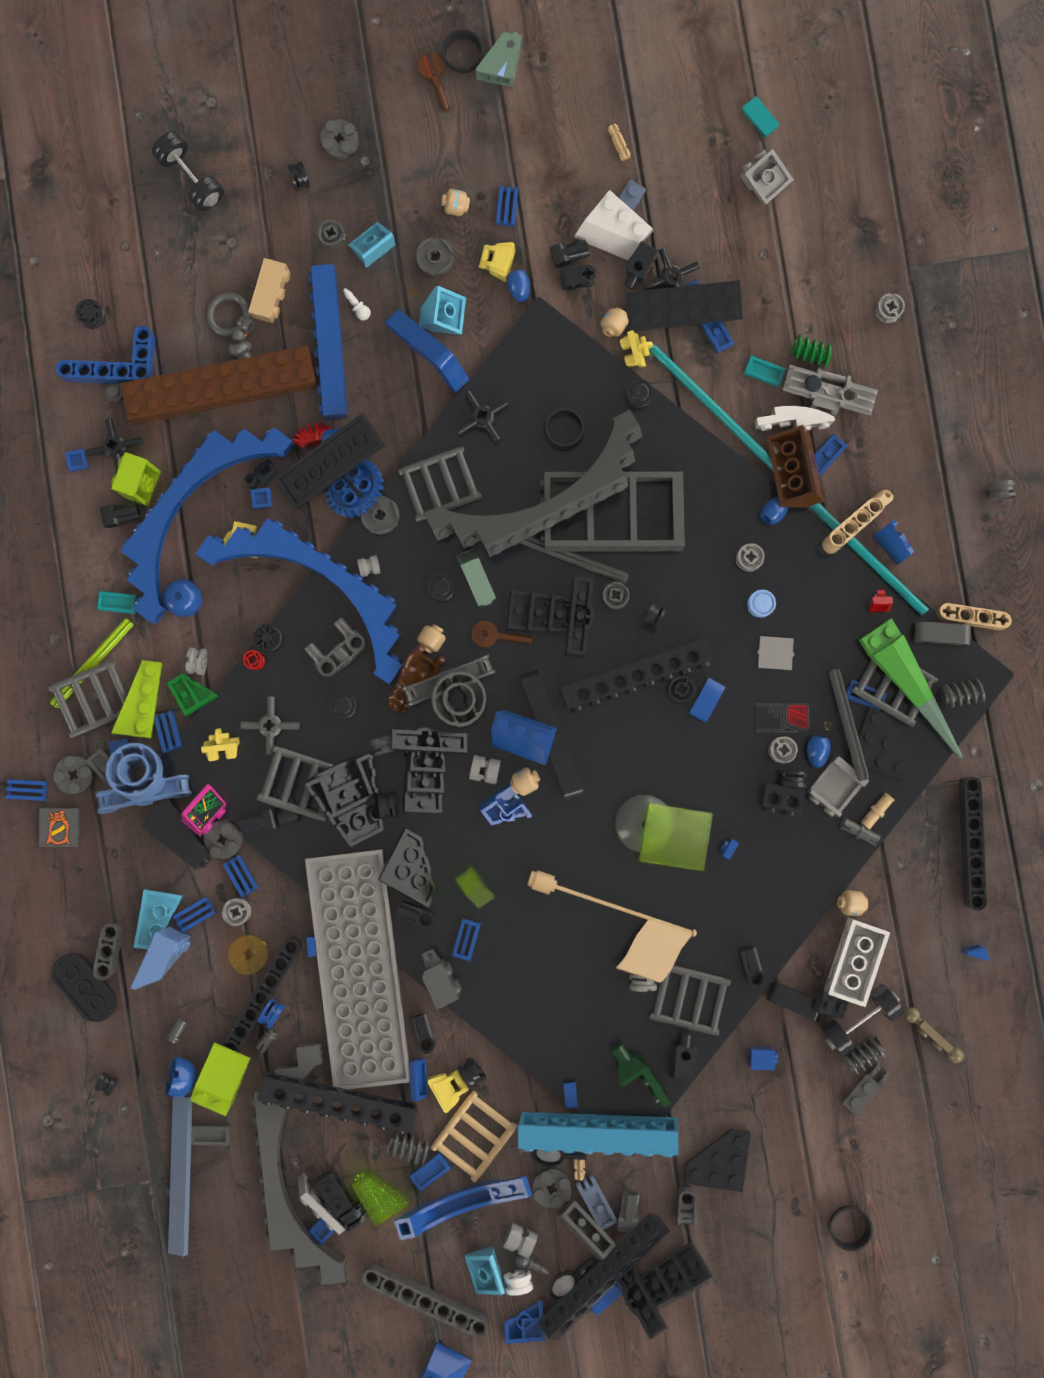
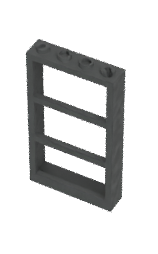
(633, 544)

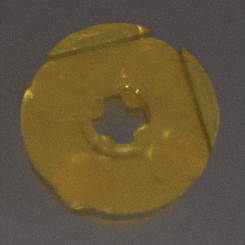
(239, 961)

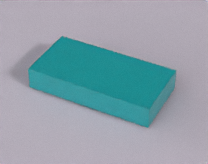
(760, 117)
(764, 371)
(116, 602)

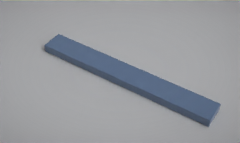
(180, 1176)

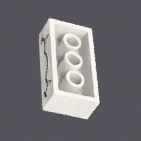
(856, 962)

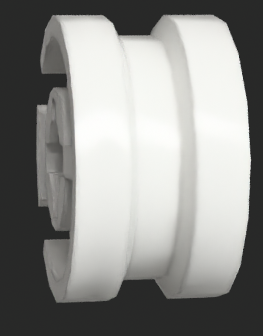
(518, 1282)

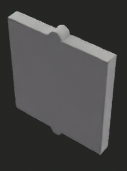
(775, 653)

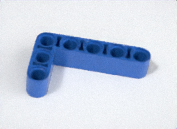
(429, 349)
(114, 368)

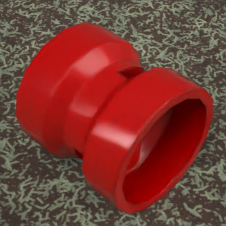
(254, 660)

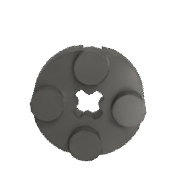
(339, 128)
(435, 246)
(389, 521)
(62, 775)
(216, 847)
(562, 1184)

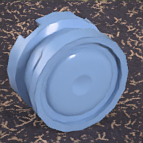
(761, 603)

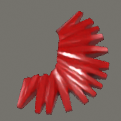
(310, 438)

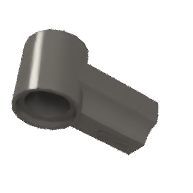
(628, 1215)

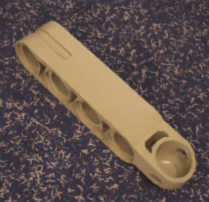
(852, 523)

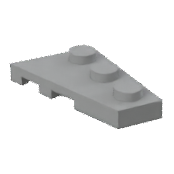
(312, 1198)

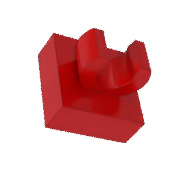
(880, 603)

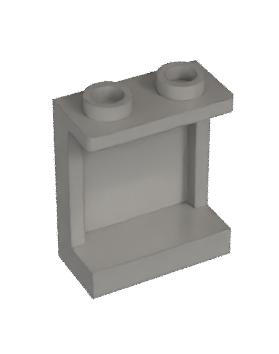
(835, 787)

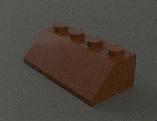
(795, 468)

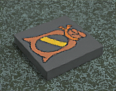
(59, 827)

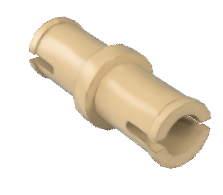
(877, 811)

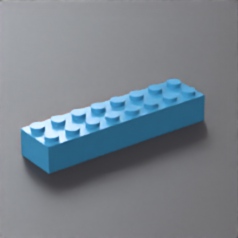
(598, 1133)

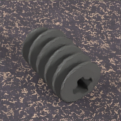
(962, 691)
(864, 1055)
(408, 1148)

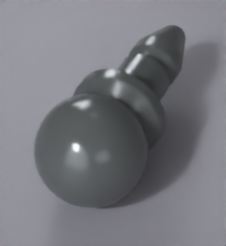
(529, 1263)

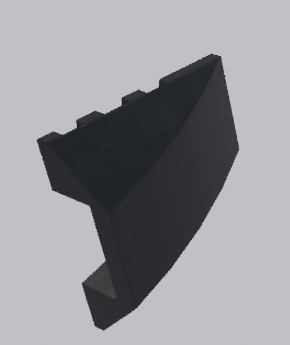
(349, 797)

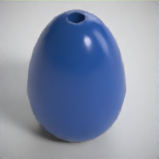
(518, 285)
(772, 511)
(818, 750)

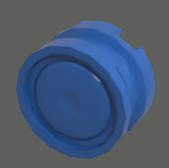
(272, 1015)

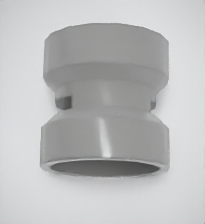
(369, 566)

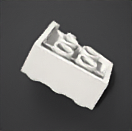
(614, 227)

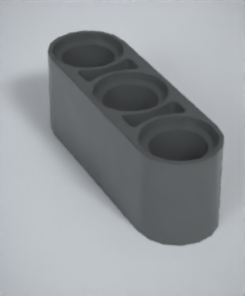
(942, 633)
(104, 959)

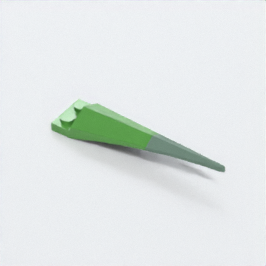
(895, 658)

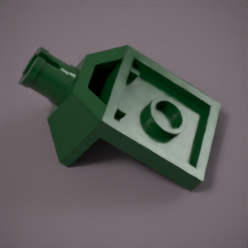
(631, 1067)

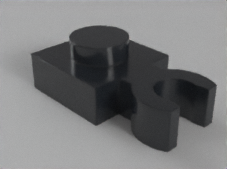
(263, 474)

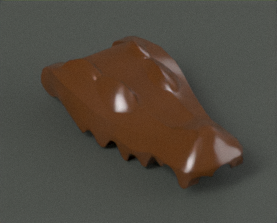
(414, 669)

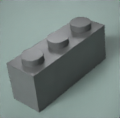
(586, 1230)

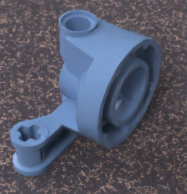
(143, 792)

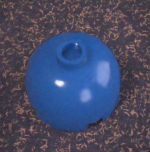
(182, 598)
(181, 1078)

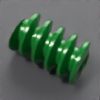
(812, 350)

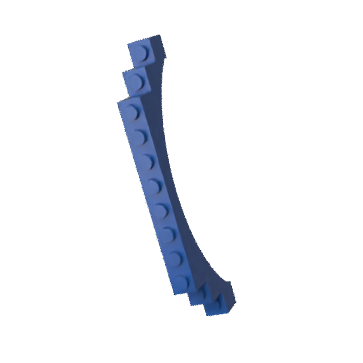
(208, 460)
(278, 543)

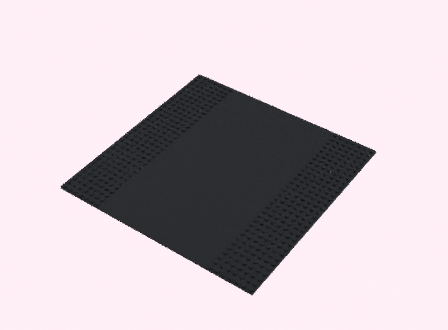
(543, 962)

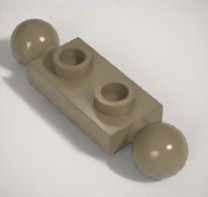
(955, 1054)

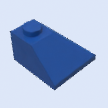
(445, 1363)

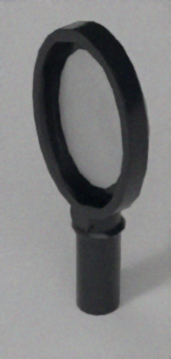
(556, 1157)
(566, 1280)

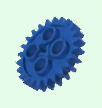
(343, 497)

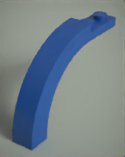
(460, 1201)

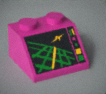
(204, 811)

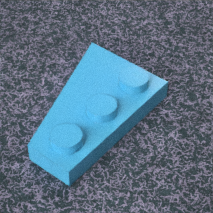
(154, 915)

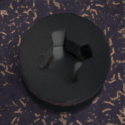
(106, 1084)

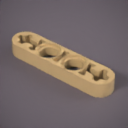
(973, 616)

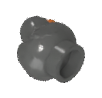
(242, 348)

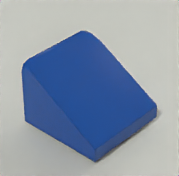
(976, 951)

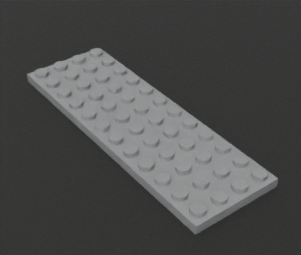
(358, 970)

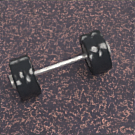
(170, 150)
(885, 1000)

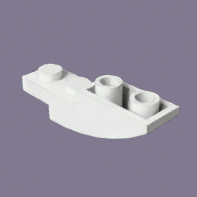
(795, 415)

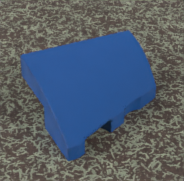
(504, 806)

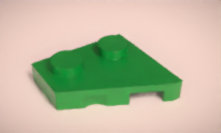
(190, 693)

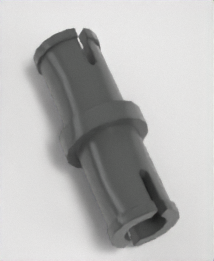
(859, 831)

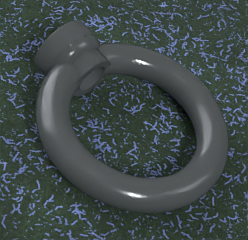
(244, 324)

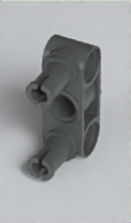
(342, 654)

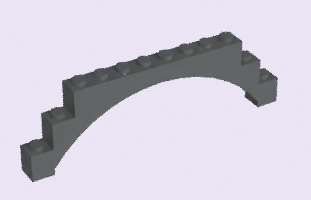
(506, 530)
(283, 1222)

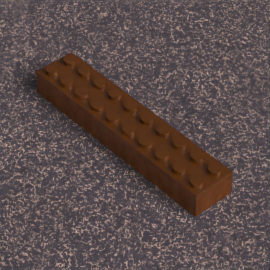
(219, 385)

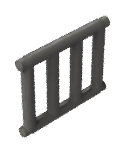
(440, 459)
(74, 682)
(876, 699)
(283, 801)
(694, 1024)

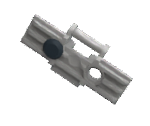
(825, 395)

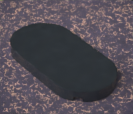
(86, 993)

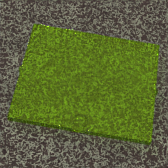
(675, 837)

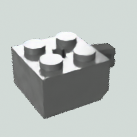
(439, 980)

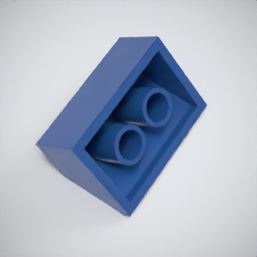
(522, 736)

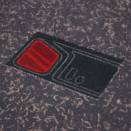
(783, 718)

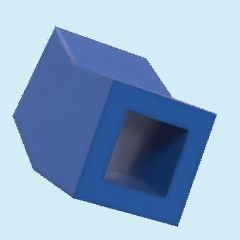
(570, 1095)

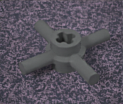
(261, 725)

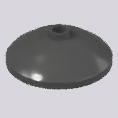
(630, 818)

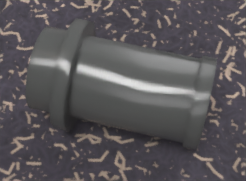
(176, 1030)
(266, 1039)

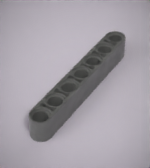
(431, 1308)

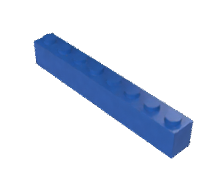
(328, 341)

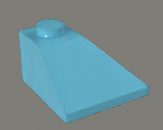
(443, 312)

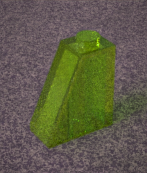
(474, 887)
(379, 1196)

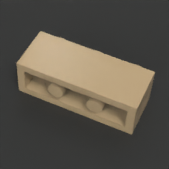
(269, 291)

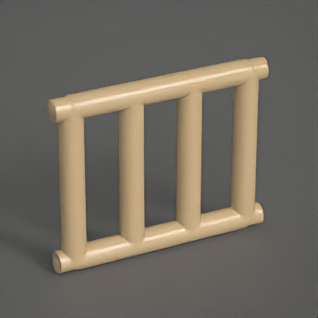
(450, 1130)

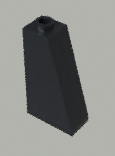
(167, 827)

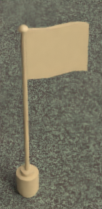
(654, 945)

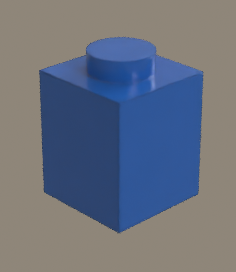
(762, 1058)

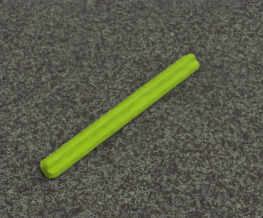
(100, 653)

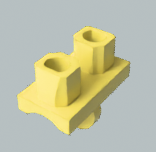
(632, 341)
(219, 743)

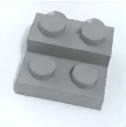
(766, 175)

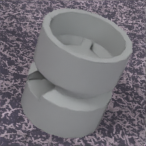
(492, 769)
(520, 1240)

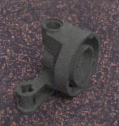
(437, 689)

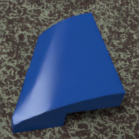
(893, 542)
(525, 1325)

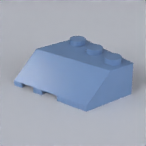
(161, 955)

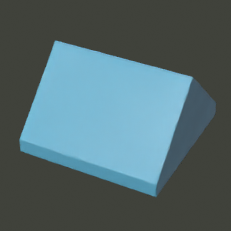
(372, 244)
(485, 1272)

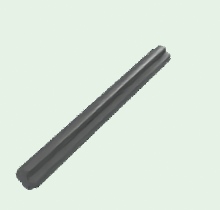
(579, 560)
(848, 725)

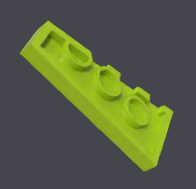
(140, 704)

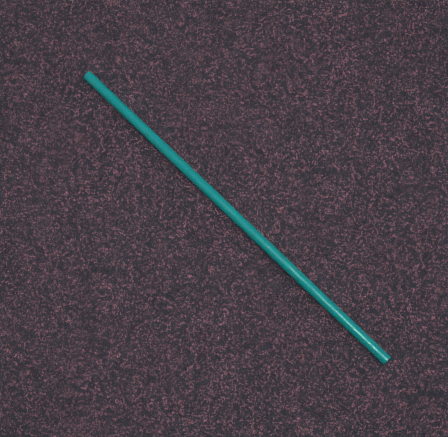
(766, 459)

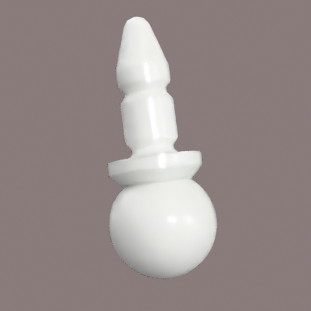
(362, 312)

